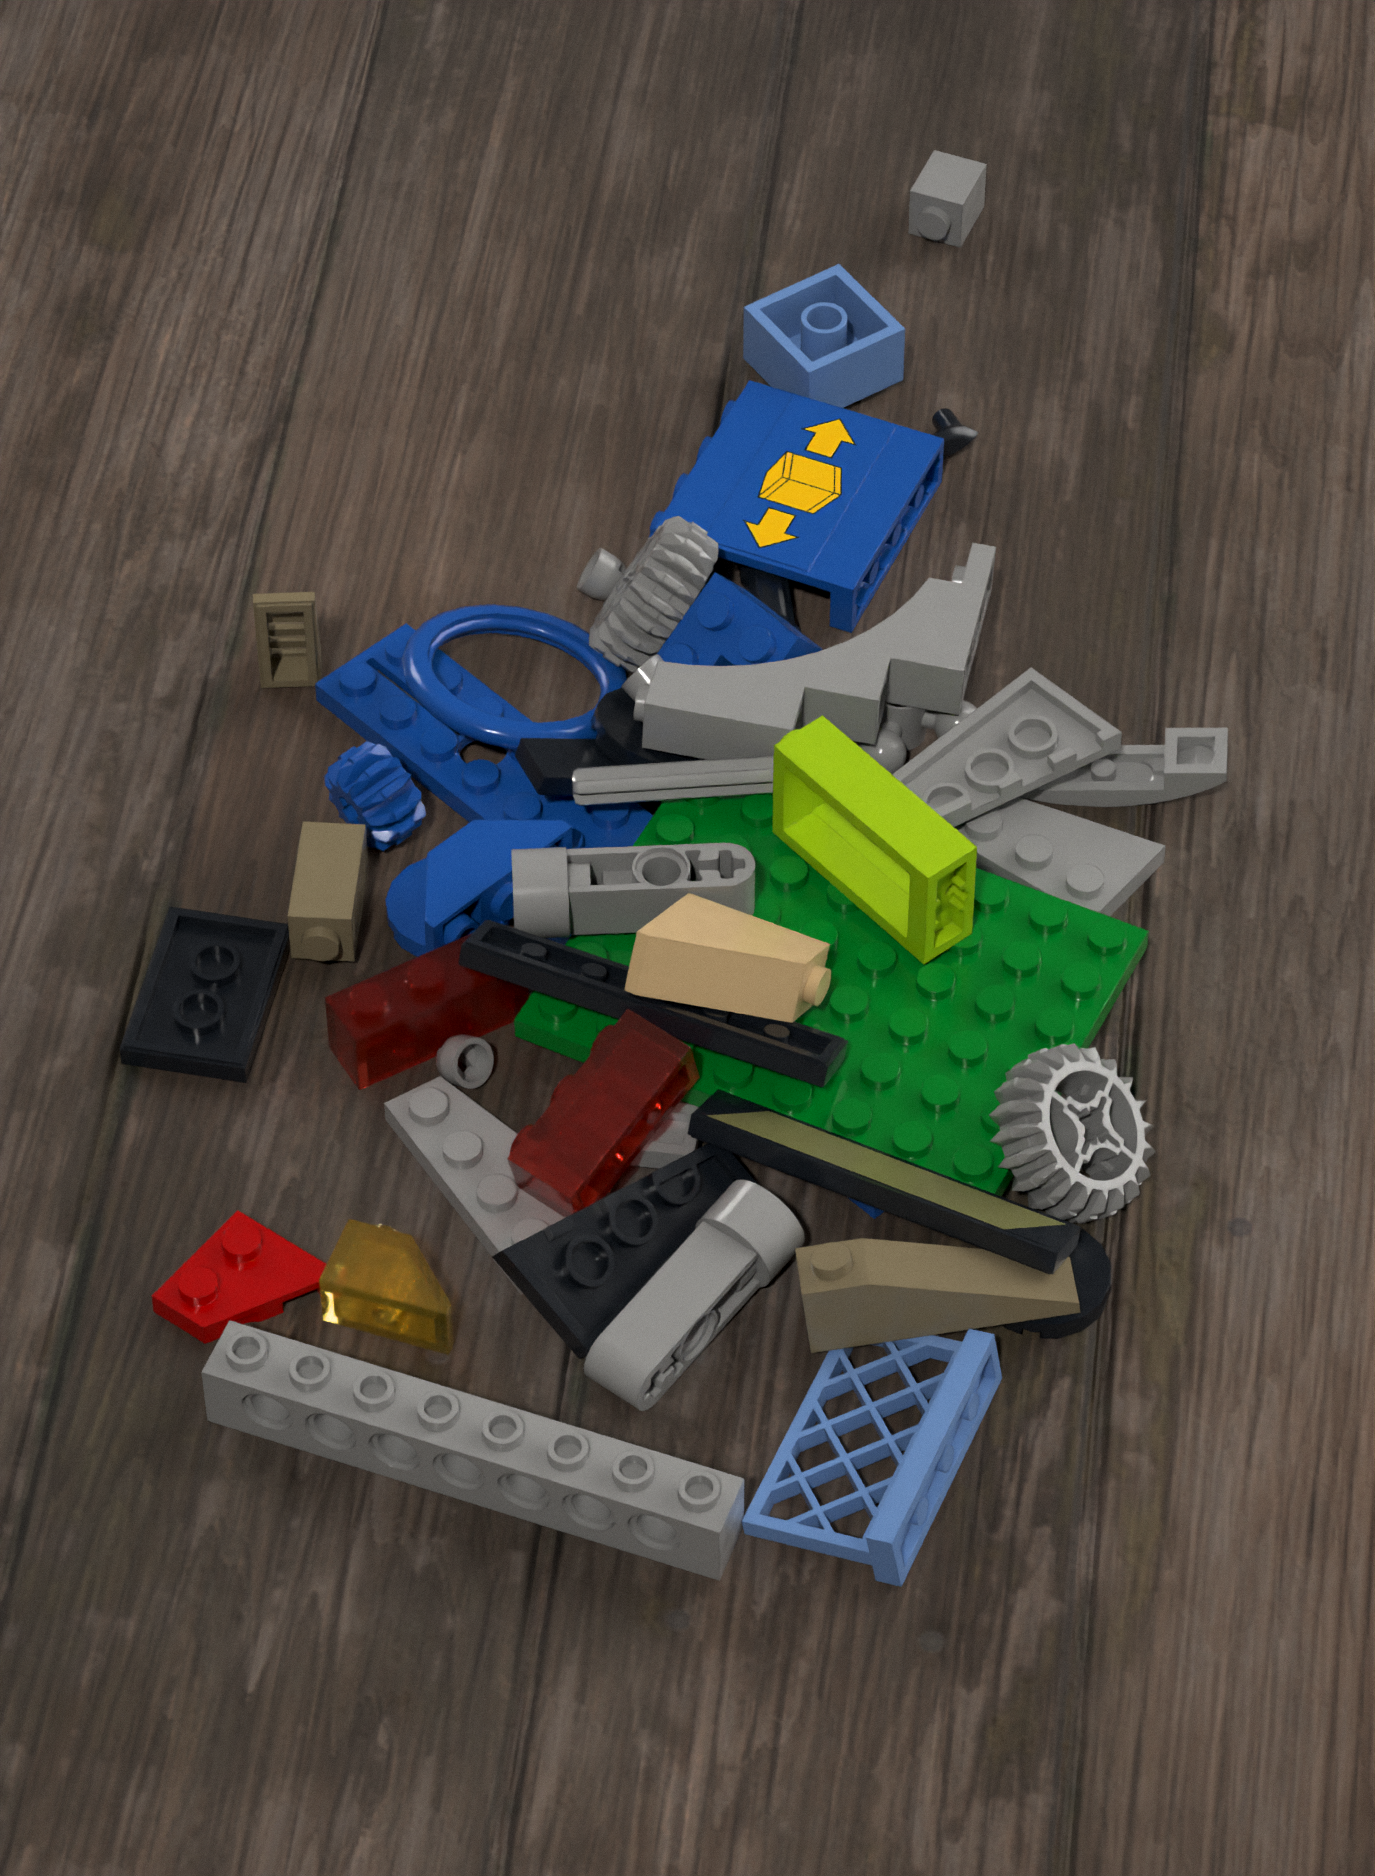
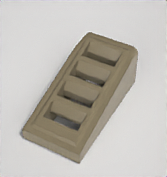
(287, 639)

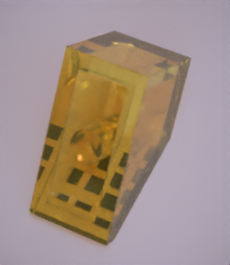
(385, 1288)

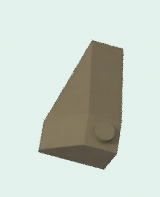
(907, 1290)

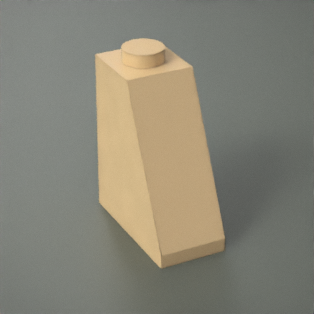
(728, 962)

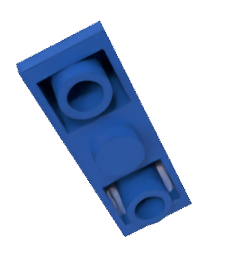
(473, 874)

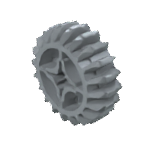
(653, 593)
(1054, 1136)

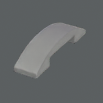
(1145, 773)

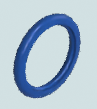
(503, 620)

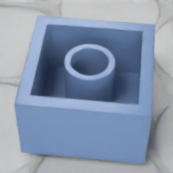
(824, 340)

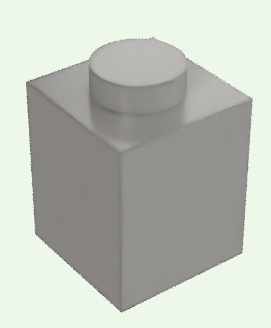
(947, 198)

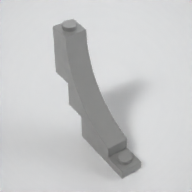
(908, 659)

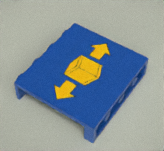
(810, 493)

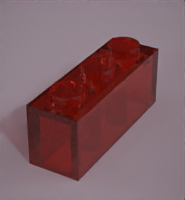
(412, 1012)
(602, 1115)

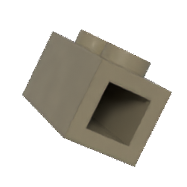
(328, 891)

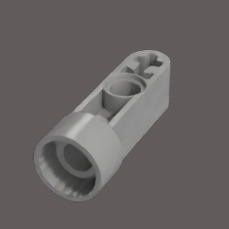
(623, 887)
(695, 1294)

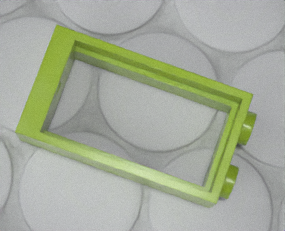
(873, 839)

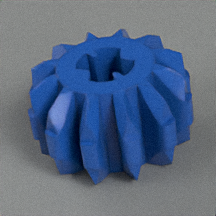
(377, 792)

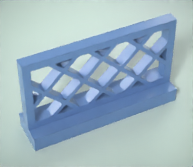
(922, 1473)

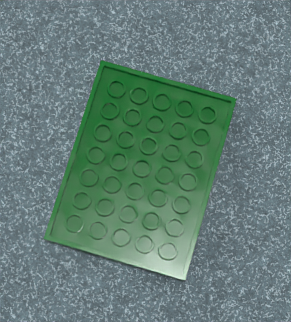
(919, 1036)

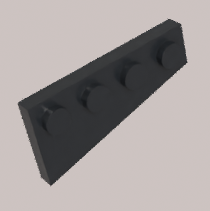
(603, 1255)

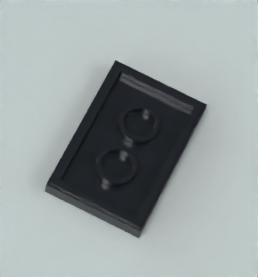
(206, 995)

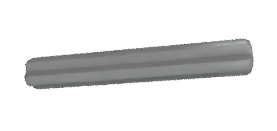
(673, 780)

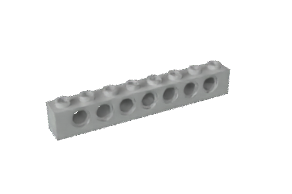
(474, 1449)

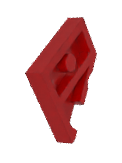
(236, 1277)

